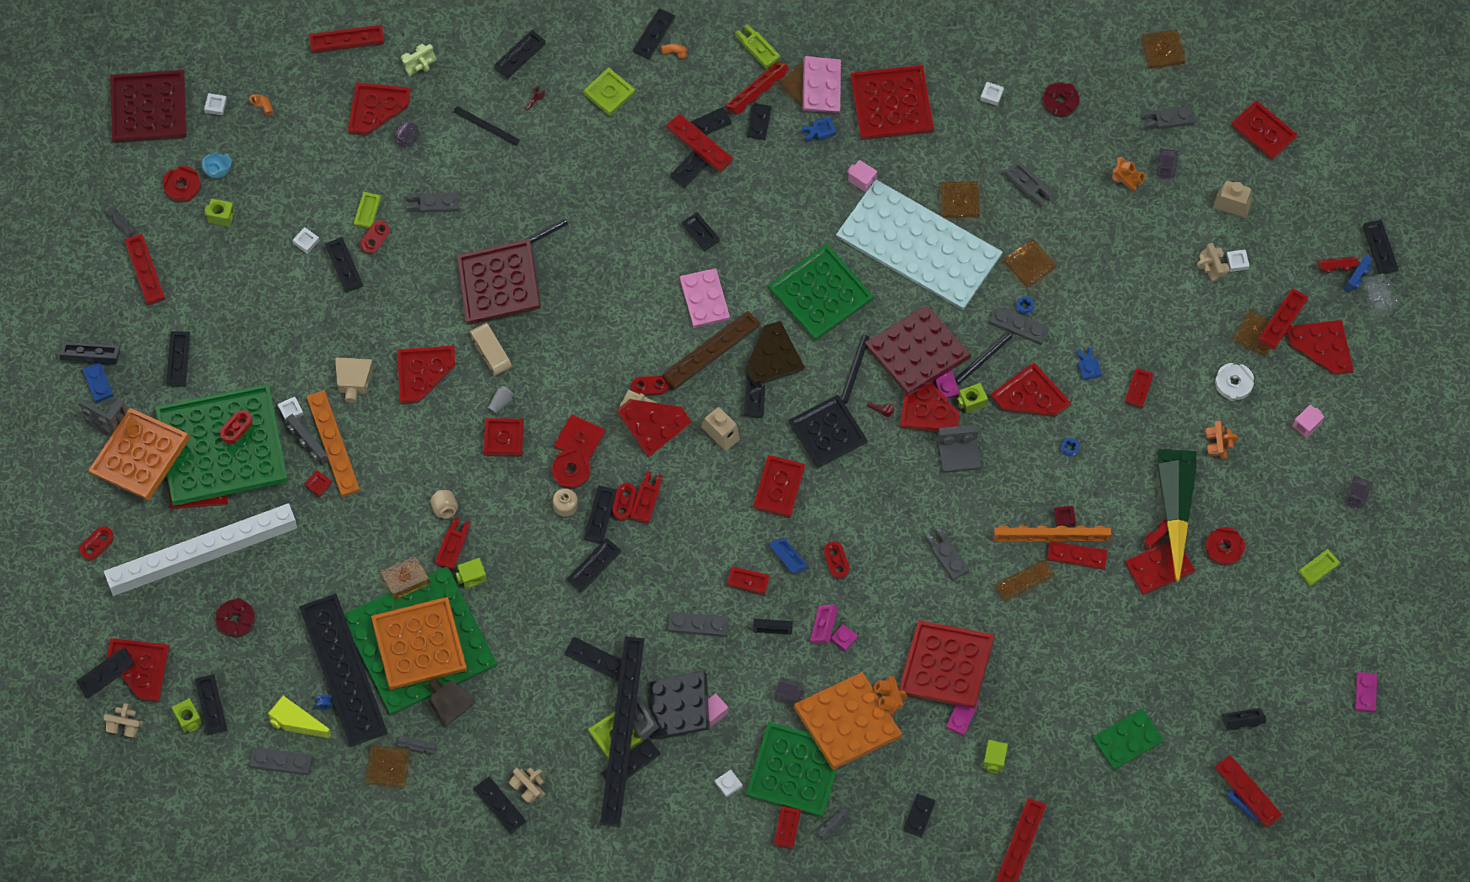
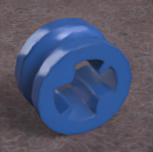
(1028, 301)
(1067, 452)
(323, 702)

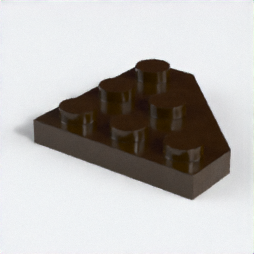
(773, 355)

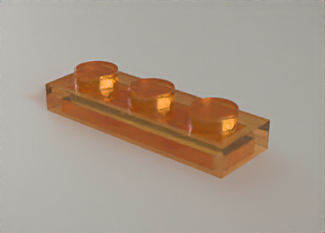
(1024, 580)

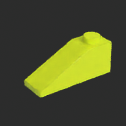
(294, 719)

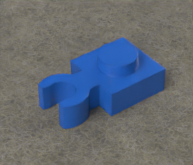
(821, 128)
(1088, 367)

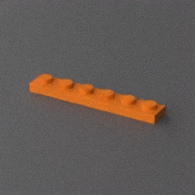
(333, 443)
(1057, 534)

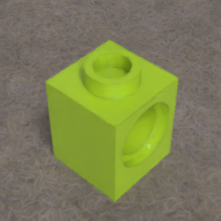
(223, 218)
(976, 392)
(471, 573)
(183, 709)
(995, 756)

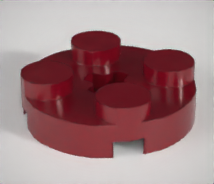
(1063, 90)
(246, 619)

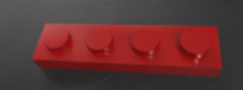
(346, 38)
(760, 85)
(699, 143)
(144, 269)
(1283, 319)
(1248, 791)

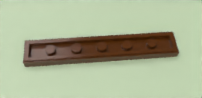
(711, 350)

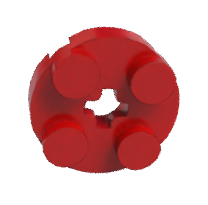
(184, 193)
(580, 474)
(1233, 540)

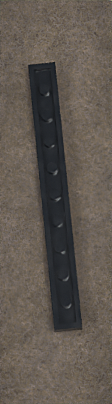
(622, 732)

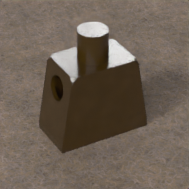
(448, 701)

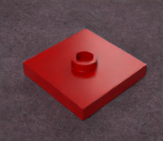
(580, 436)
(503, 437)

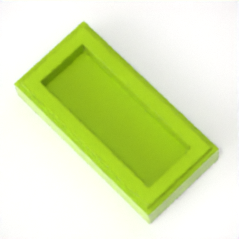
(367, 210)
(1319, 567)

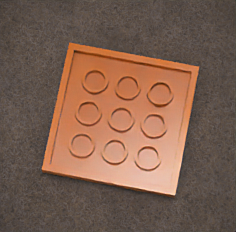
(139, 454)
(419, 643)
(847, 721)

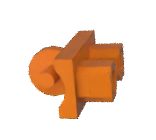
(1126, 173)
(1218, 432)
(891, 696)

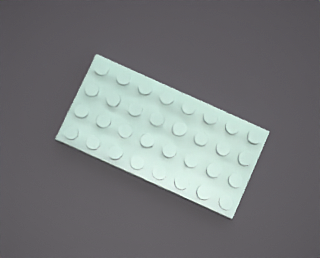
(919, 244)

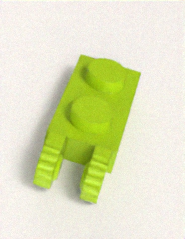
(758, 47)

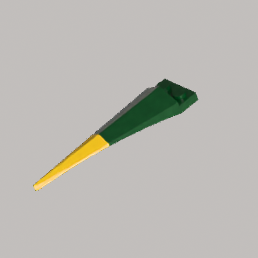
(1177, 479)

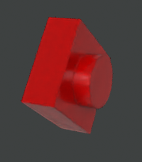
(318, 483)

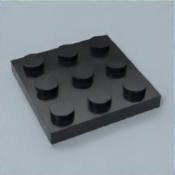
(827, 431)
(680, 705)

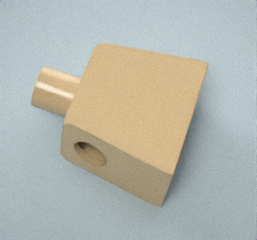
(1234, 199)
(353, 376)
(718, 427)

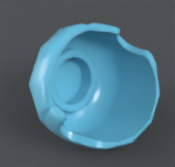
(214, 161)

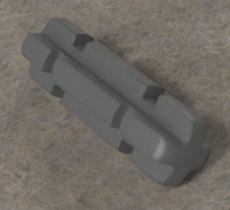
(121, 221)
(417, 745)
(833, 823)

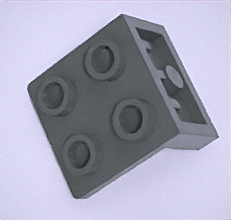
(107, 422)
(959, 448)

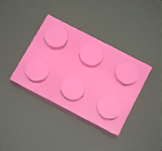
(821, 84)
(704, 298)

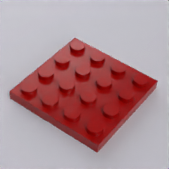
(891, 102)
(946, 664)

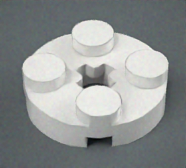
(1231, 391)

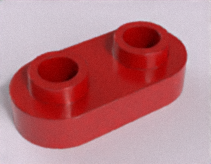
(374, 235)
(650, 387)
(234, 427)
(623, 502)
(95, 543)
(836, 561)

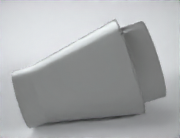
(501, 398)

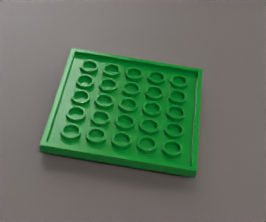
(209, 465)
(473, 644)

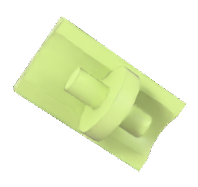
(419, 60)

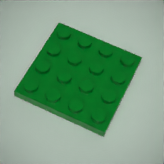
(820, 292)
(791, 771)

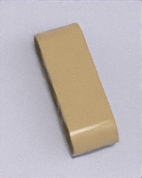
(491, 349)

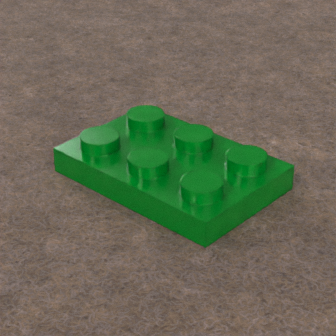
(1128, 739)

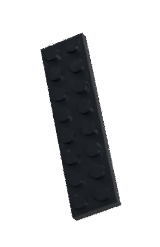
(343, 670)

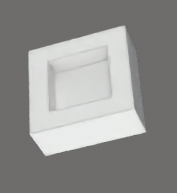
(992, 93)
(215, 104)
(306, 240)
(1237, 260)
(290, 407)
(728, 783)

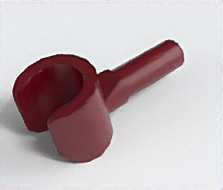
(537, 96)
(887, 410)

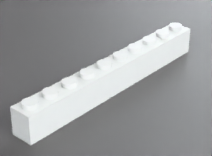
(200, 549)

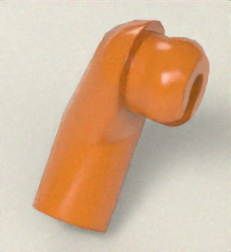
(674, 48)
(262, 102)

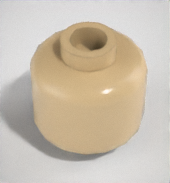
(565, 502)
(444, 504)

